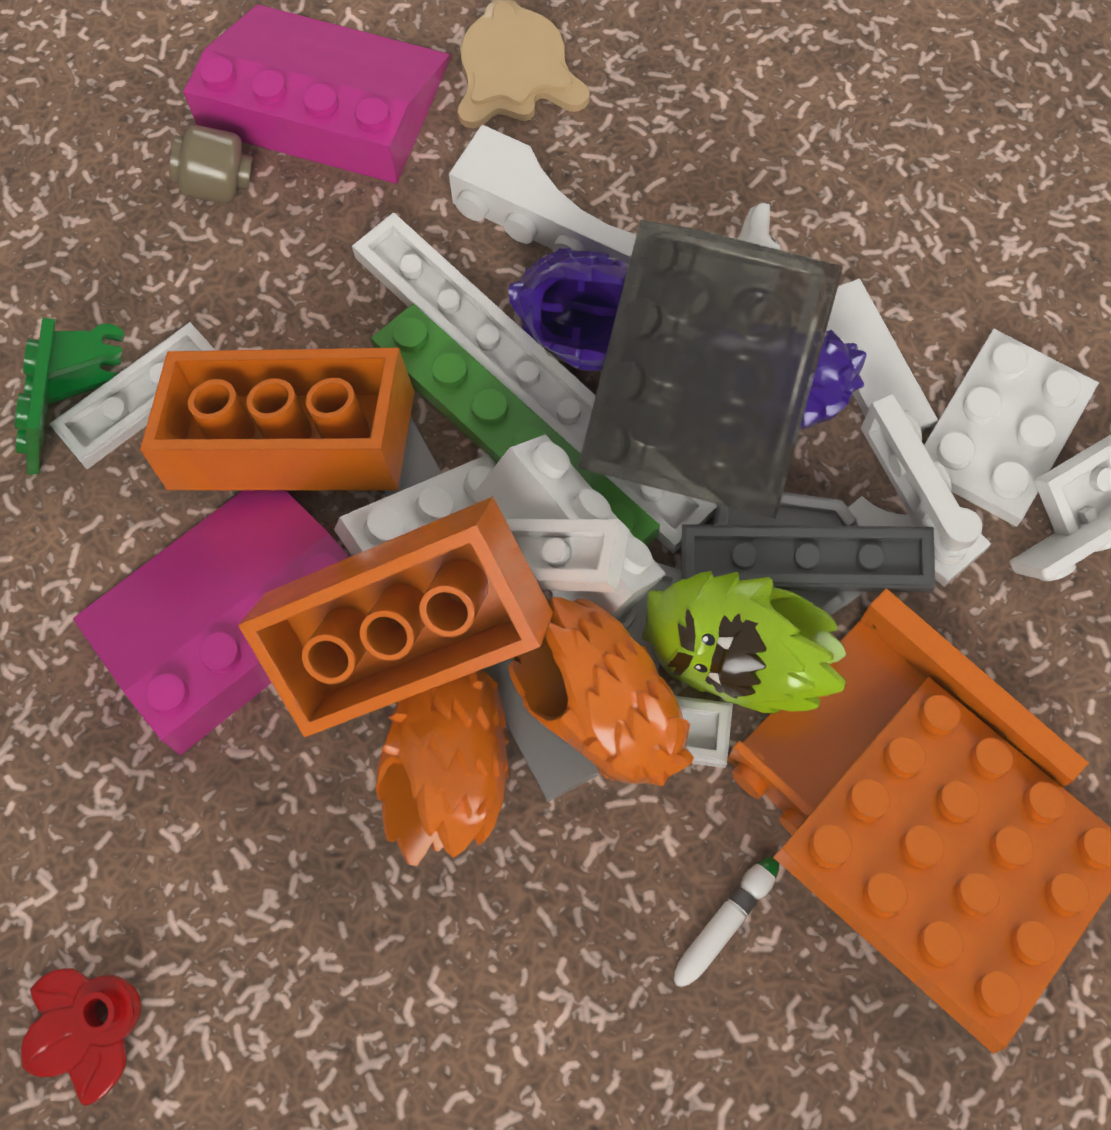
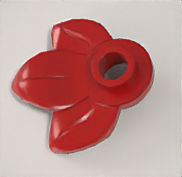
(73, 1037)

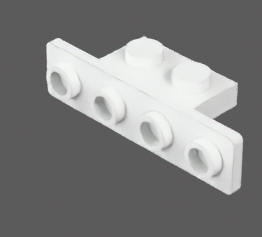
(1080, 513)

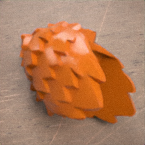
(603, 695)
(444, 767)

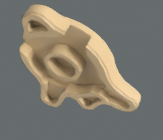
(511, 63)

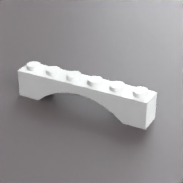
(506, 185)

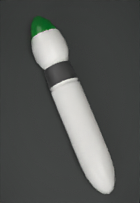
(715, 935)

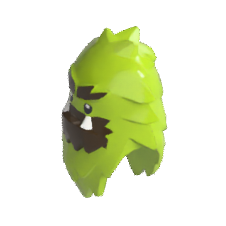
(745, 642)

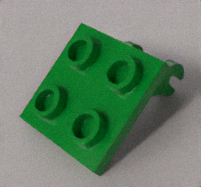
(56, 369)

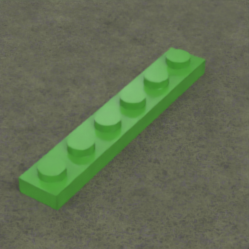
(486, 407)

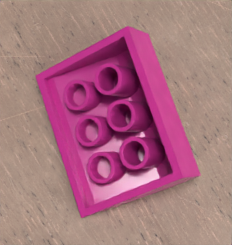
(317, 91)
(175, 620)

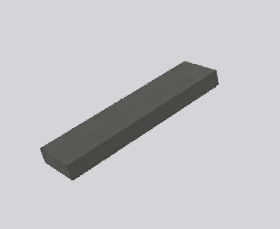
(814, 556)

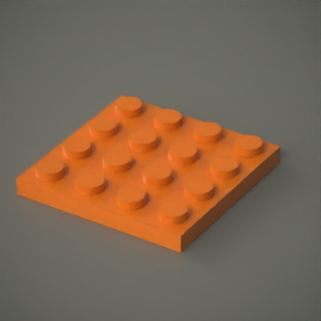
(957, 862)

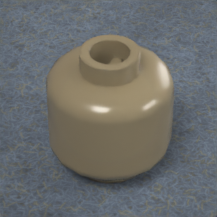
(209, 164)

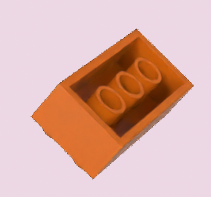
(280, 420)
(399, 619)

